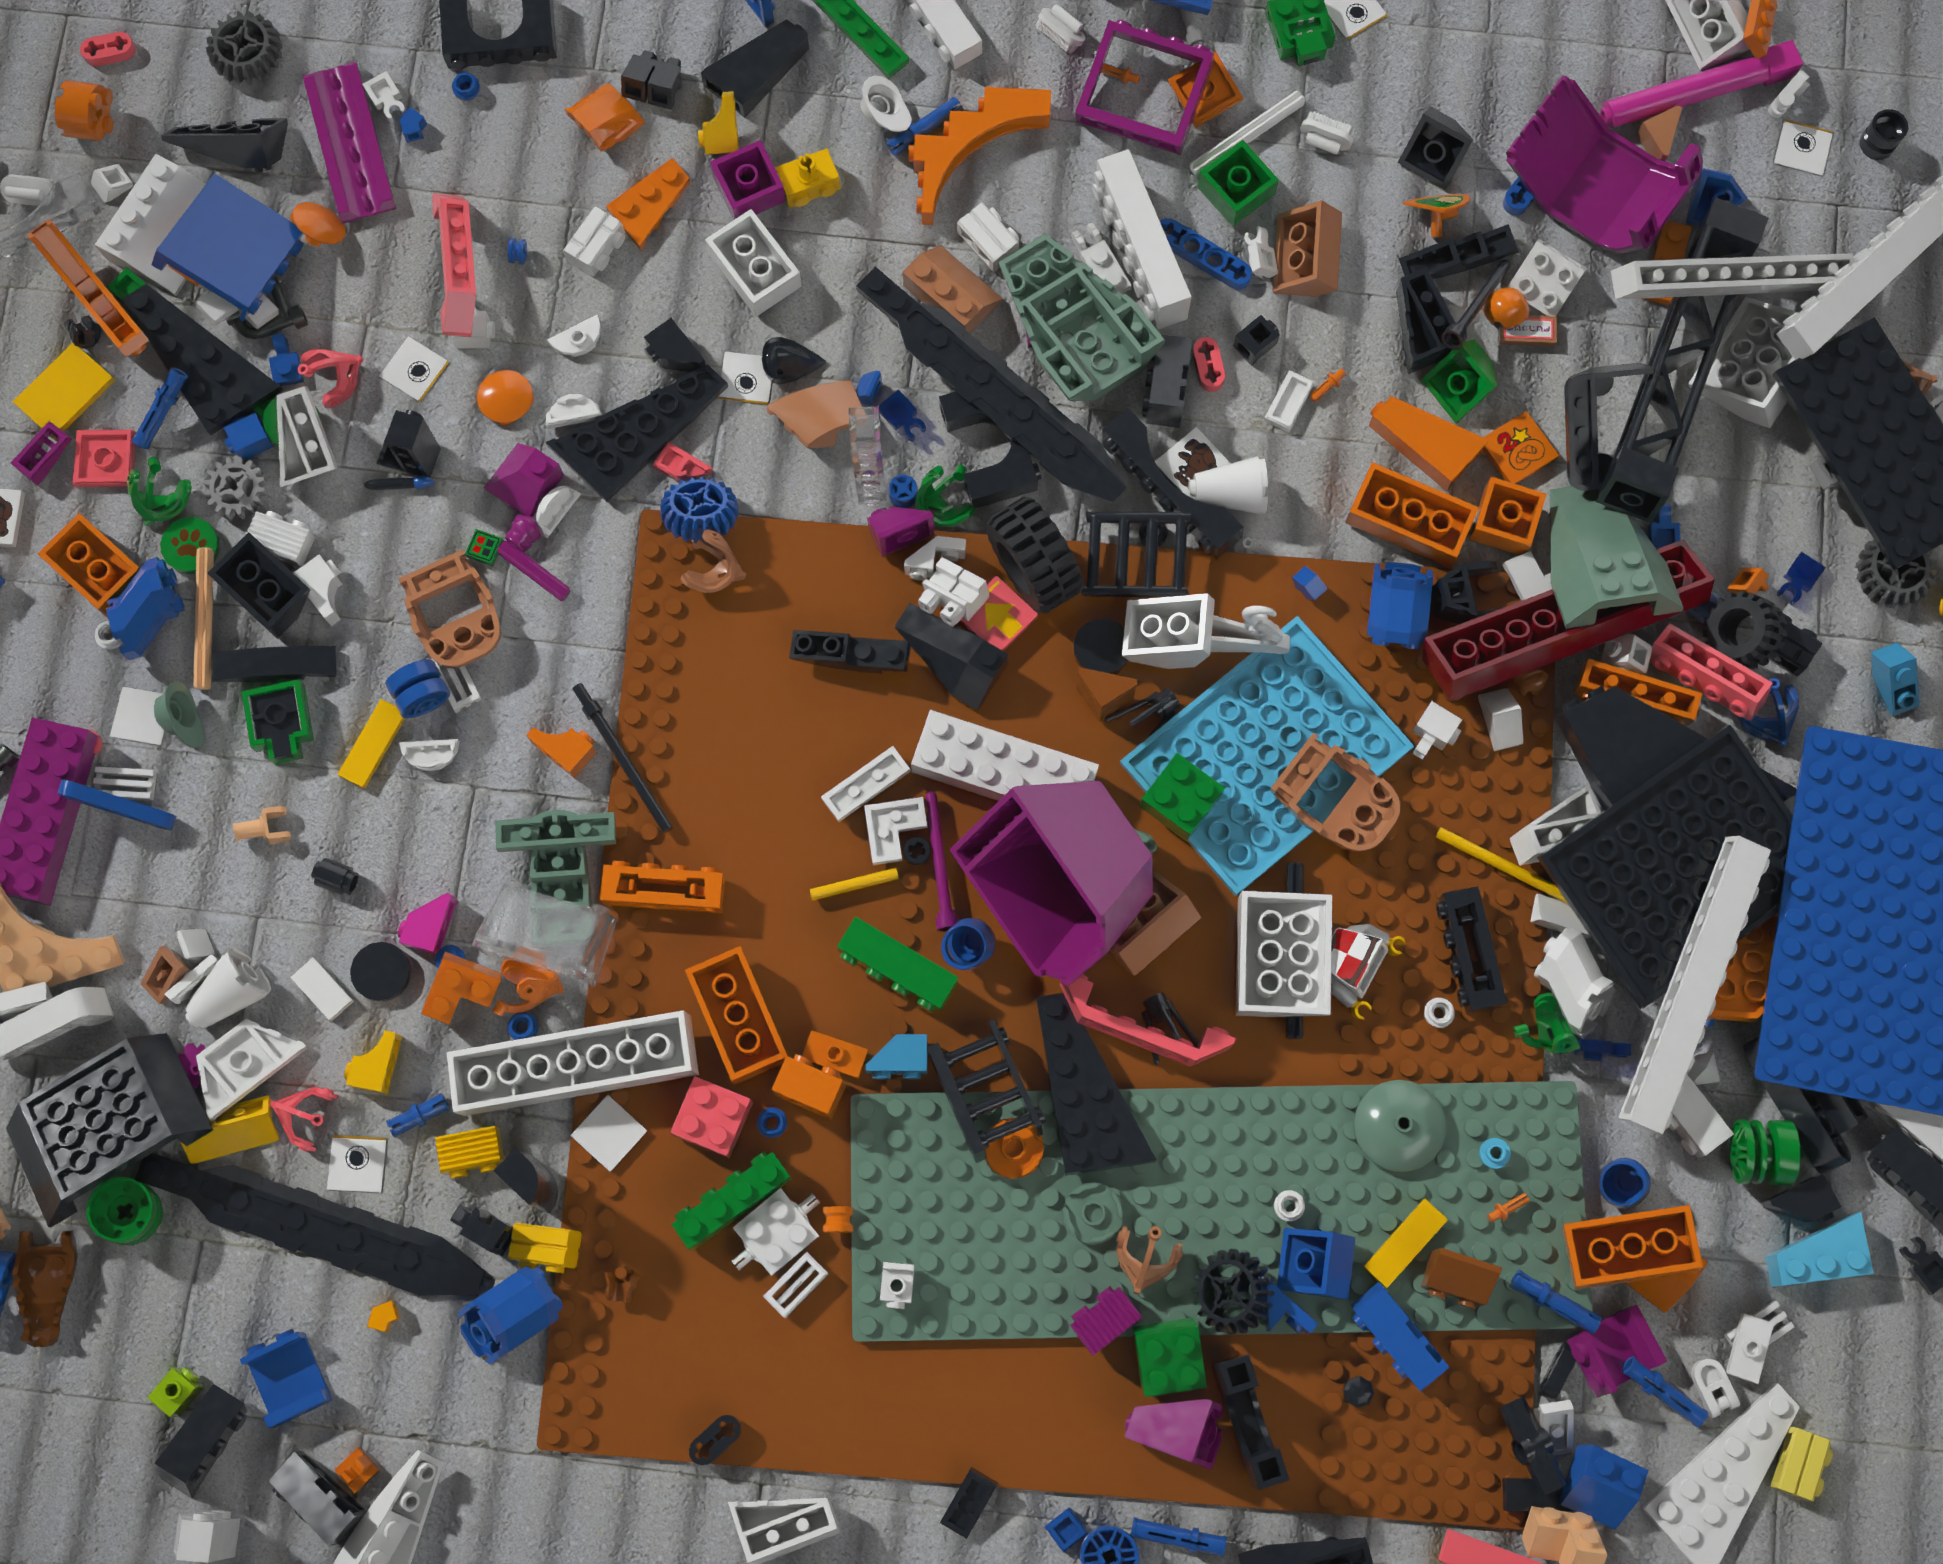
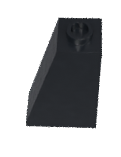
(757, 65)

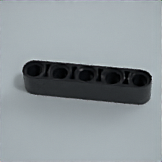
(1814, 1127)

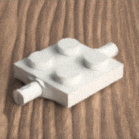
(775, 1231)

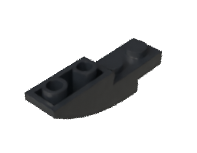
(850, 652)

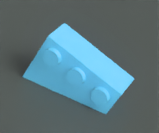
(1824, 1255)

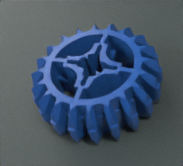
(698, 507)

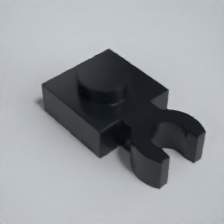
(1927, 1267)

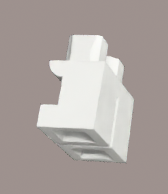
(955, 590)

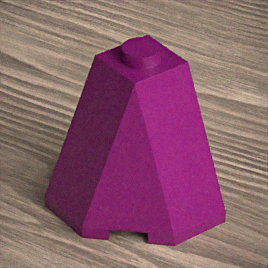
(1179, 1429)

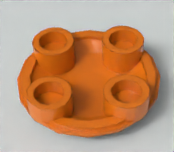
(318, 224)
(505, 396)

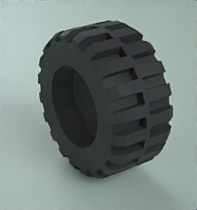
(1034, 555)

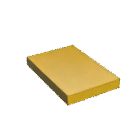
(64, 389)

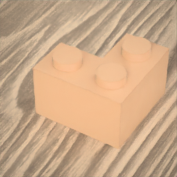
(1563, 1537)

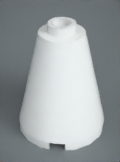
(1233, 486)
(227, 990)

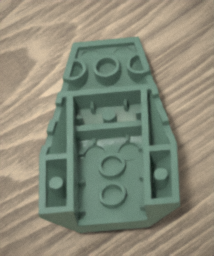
(1077, 322)
(1603, 560)

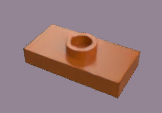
(835, 1054)

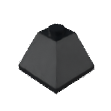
(1436, 148)

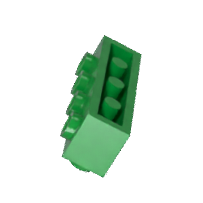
(897, 964)
(731, 1201)

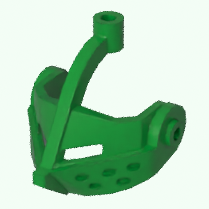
(929, 497)
(147, 503)
(1548, 1016)

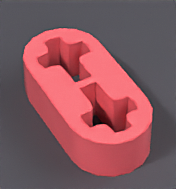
(107, 49)
(1215, 363)

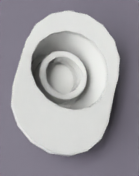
(884, 104)

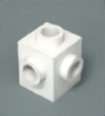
(1628, 653)

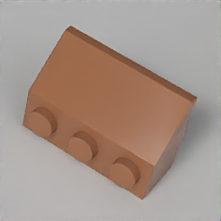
(1308, 250)
(948, 284)
(1155, 926)

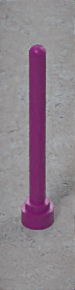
(946, 915)

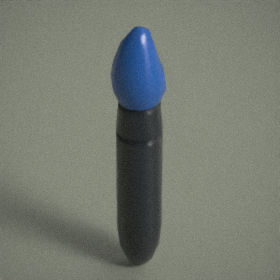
(399, 483)

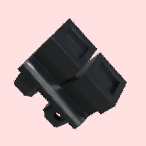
(651, 79)
(478, 1228)

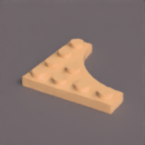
(38, 955)

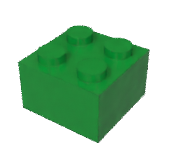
(1237, 183)
(1181, 797)
(1169, 1357)

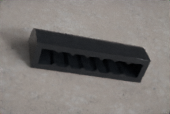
(529, 1180)

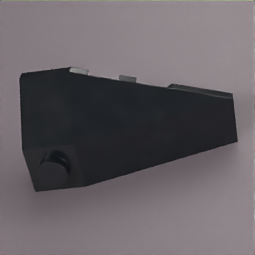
(245, 146)
(957, 657)
(1314, 1552)

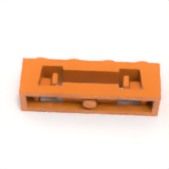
(650, 873)

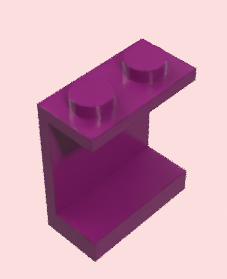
(1615, 1341)

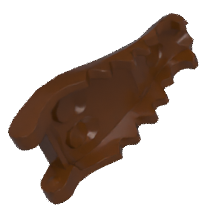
(42, 1282)

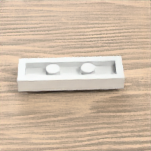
(865, 784)

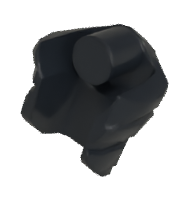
(85, 333)

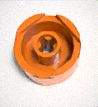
(84, 110)

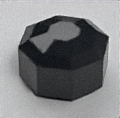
(1358, 1391)

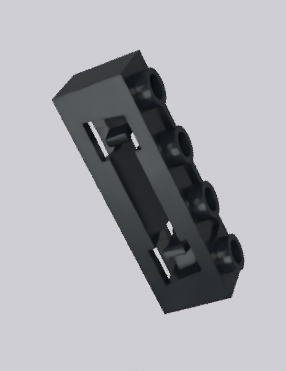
(1461, 965)

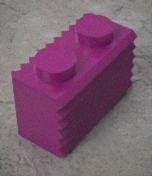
(1104, 1320)

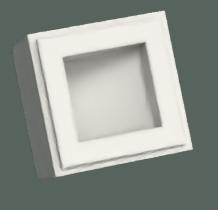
(110, 182)
(195, 944)

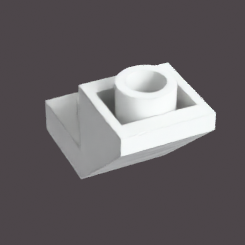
(922, 562)

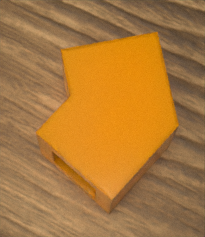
(383, 1316)

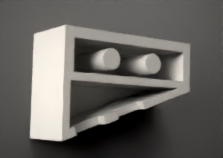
(1554, 826)

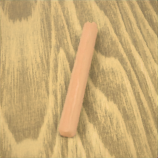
(203, 619)

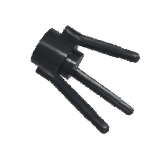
(1160, 705)
(1162, 1010)

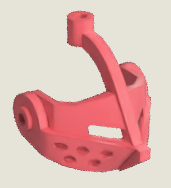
(344, 365)
(286, 1107)

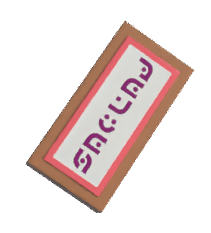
(1531, 332)

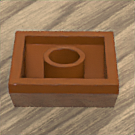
(1105, 691)

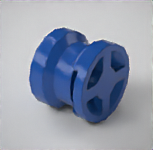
(903, 485)

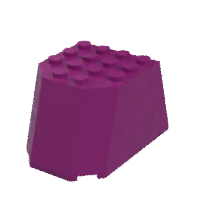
(1058, 873)

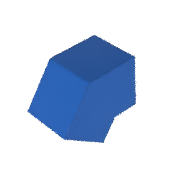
(412, 125)
(1309, 583)

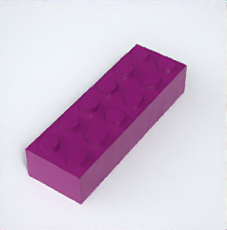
(35, 818)

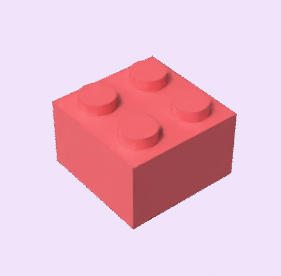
(711, 1117)

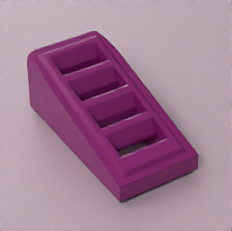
(29, 452)

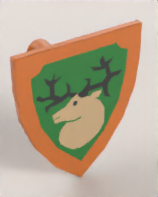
(1441, 207)

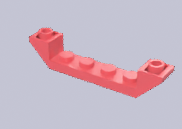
(458, 264)
(1211, 1043)

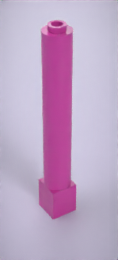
(1778, 65)

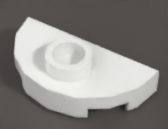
(577, 339)
(572, 410)
(554, 507)
(430, 754)
(191, 981)

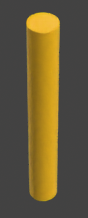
(854, 884)

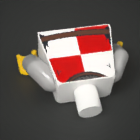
(1355, 960)

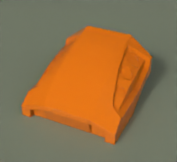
(605, 117)

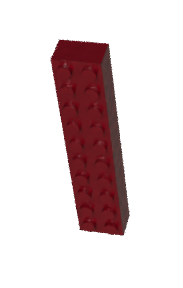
(1534, 633)

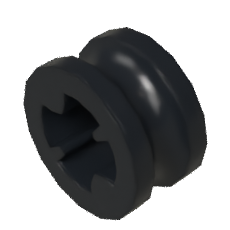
(912, 843)

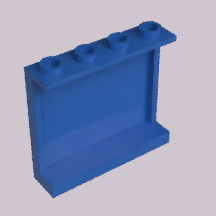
(230, 245)

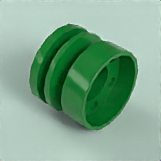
(1765, 1152)
(107, 1215)

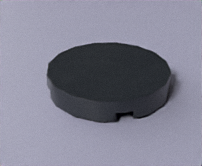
(1100, 646)
(380, 971)

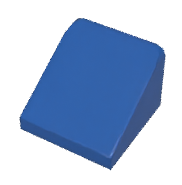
(869, 387)

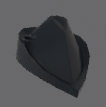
(789, 359)

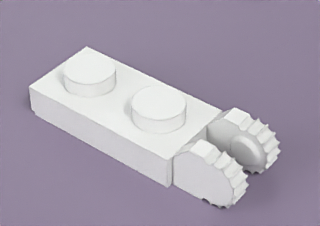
(1101, 259)

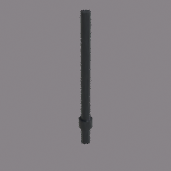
(593, 712)

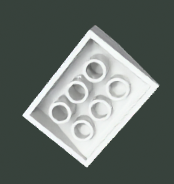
(146, 220)
(1745, 363)
(1283, 954)

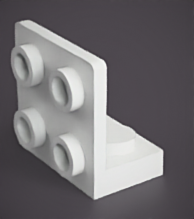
(1547, 278)

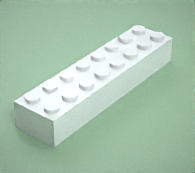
(572, 1063)

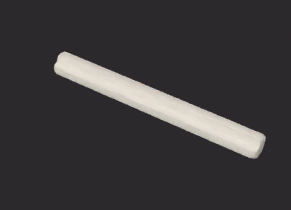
(1251, 130)

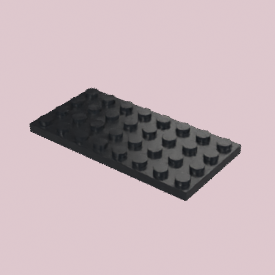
(1874, 437)

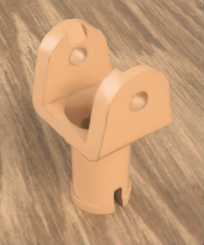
(260, 828)

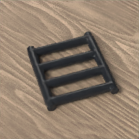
(1124, 519)

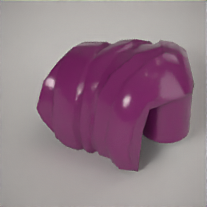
(523, 532)

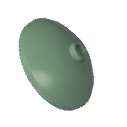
(1383, 1139)

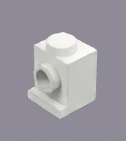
(900, 1272)

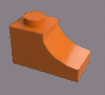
(568, 750)

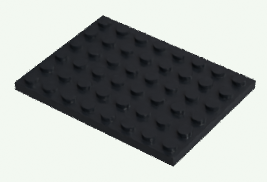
(1649, 857)

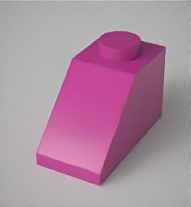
(428, 925)

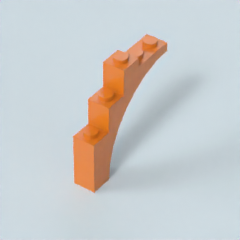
(998, 114)
(88, 288)

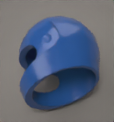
(969, 943)
(1624, 1183)

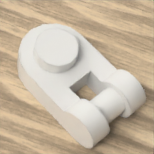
(1786, 96)
(1709, 1376)

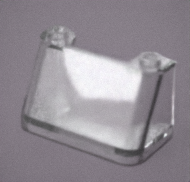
(546, 932)

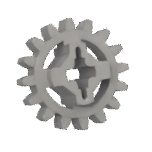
(223, 495)

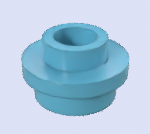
(1486, 1157)

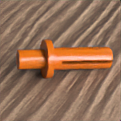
(1125, 75)
(1333, 380)
(1502, 1211)

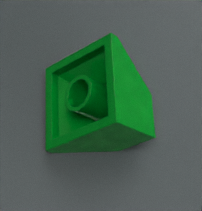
(1462, 379)

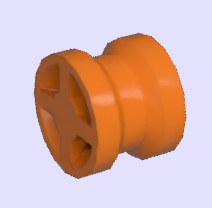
(838, 1219)

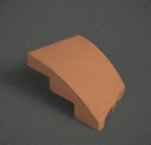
(817, 412)

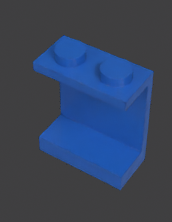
(287, 1377)

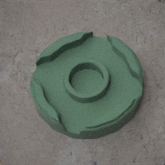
(1093, 1213)

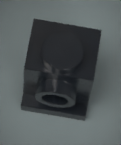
(1258, 329)

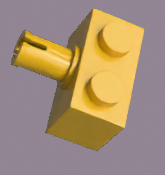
(808, 178)

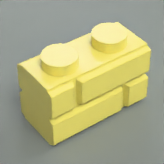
(1802, 1464)

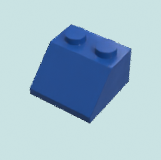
(1316, 1263)
(1602, 1485)

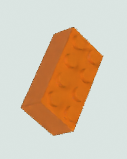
(1411, 515)
(737, 1015)
(1632, 1247)

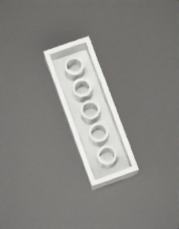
(1141, 240)
(990, 760)

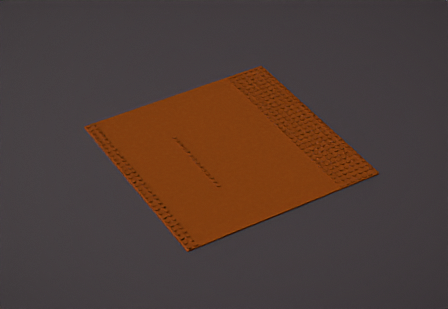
(739, 762)

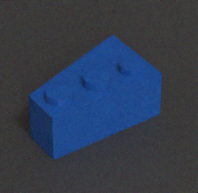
(1398, 1336)

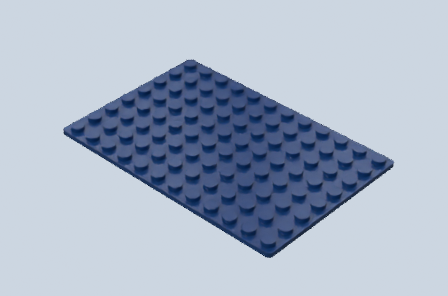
(1860, 927)

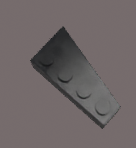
(1911, 1173)

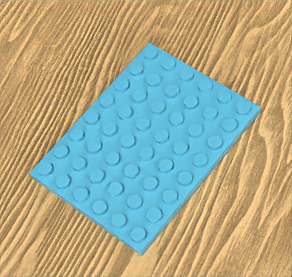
(1249, 733)

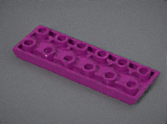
(349, 142)

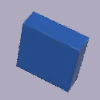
(1066, 1529)

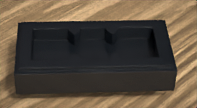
(969, 1502)

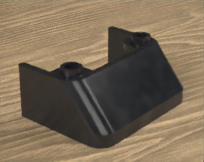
(1584, 464)

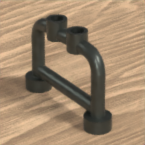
(288, 317)

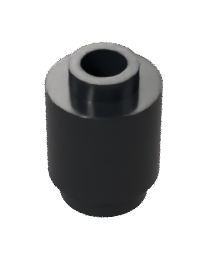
(335, 876)

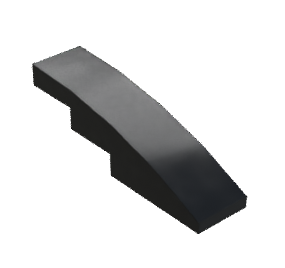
(1462, 254)
(272, 663)

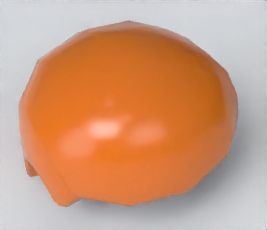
(1507, 307)

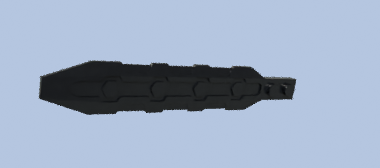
(996, 390)
(319, 1227)

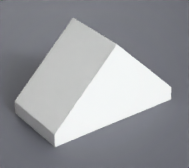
(1502, 718)

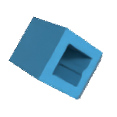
(1896, 677)
(901, 1055)

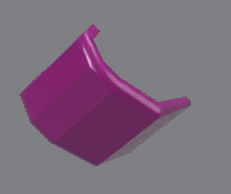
(1595, 176)

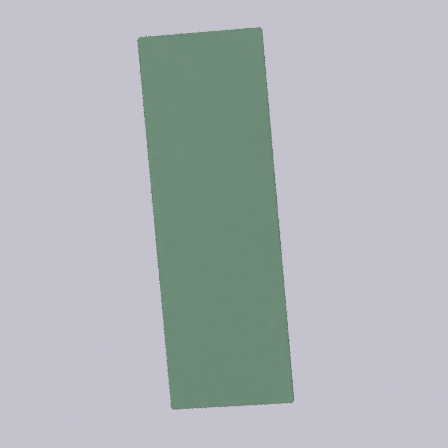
(1005, 1266)

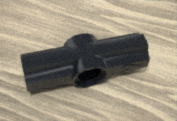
(1532, 1446)

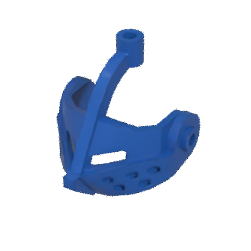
(1780, 725)

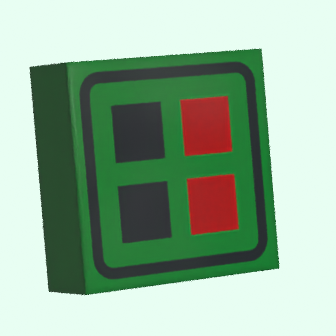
(483, 547)

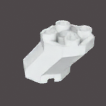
(1575, 981)

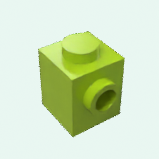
(176, 1391)

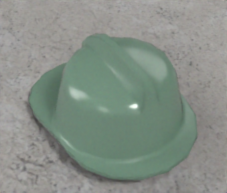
(178, 715)

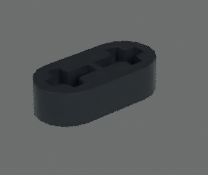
(1557, 1373)
(720, 1445)

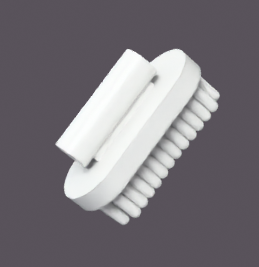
(1061, 28)
(1327, 133)
(25, 189)

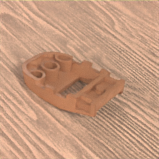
(464, 638)
(1361, 815)

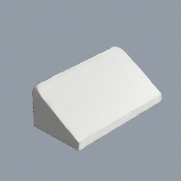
(1555, 915)
(22, 999)

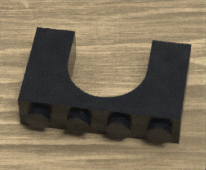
(531, 41)
(995, 483)
(1260, 1456)

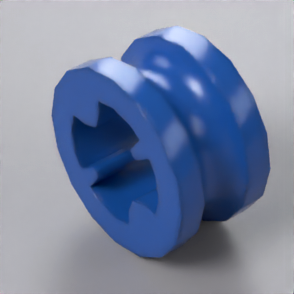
(517, 251)

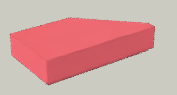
(679, 464)

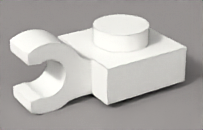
(1262, 257)

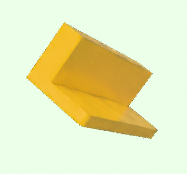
(235, 1130)

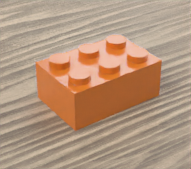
(89, 562)

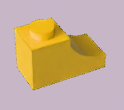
(721, 132)
(375, 1069)

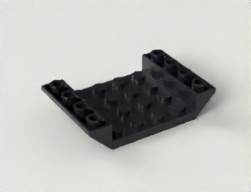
(104, 1120)

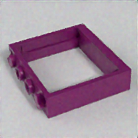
(1136, 130)

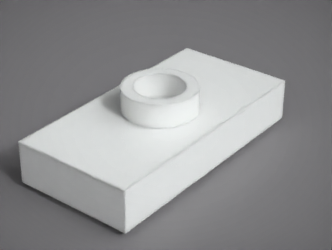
(1749, 1348)

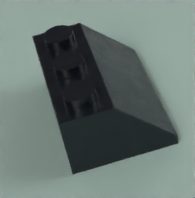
(261, 584)

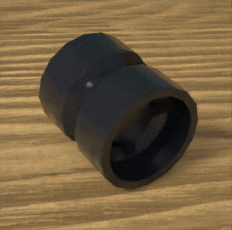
(1883, 134)

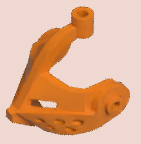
(532, 985)

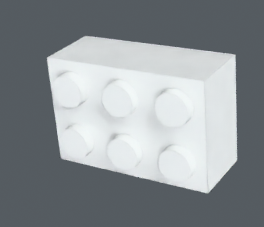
(753, 262)

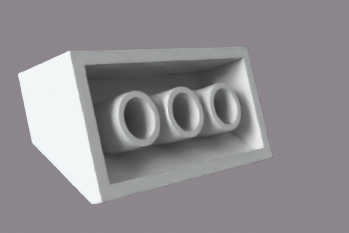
(1711, 29)

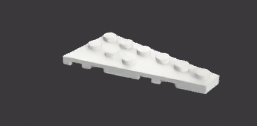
(1713, 1491)

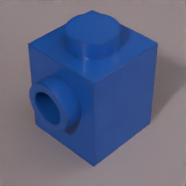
(247, 437)

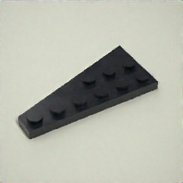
(219, 380)
(629, 437)
(1089, 1109)

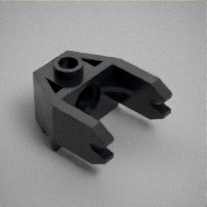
(1453, 592)

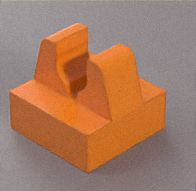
(1749, 581)
(357, 1470)

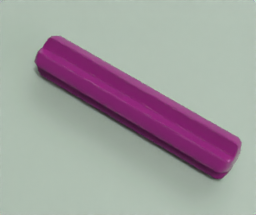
(533, 570)

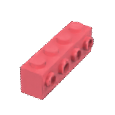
(1710, 672)

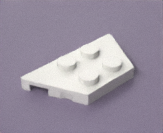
(241, 1063)

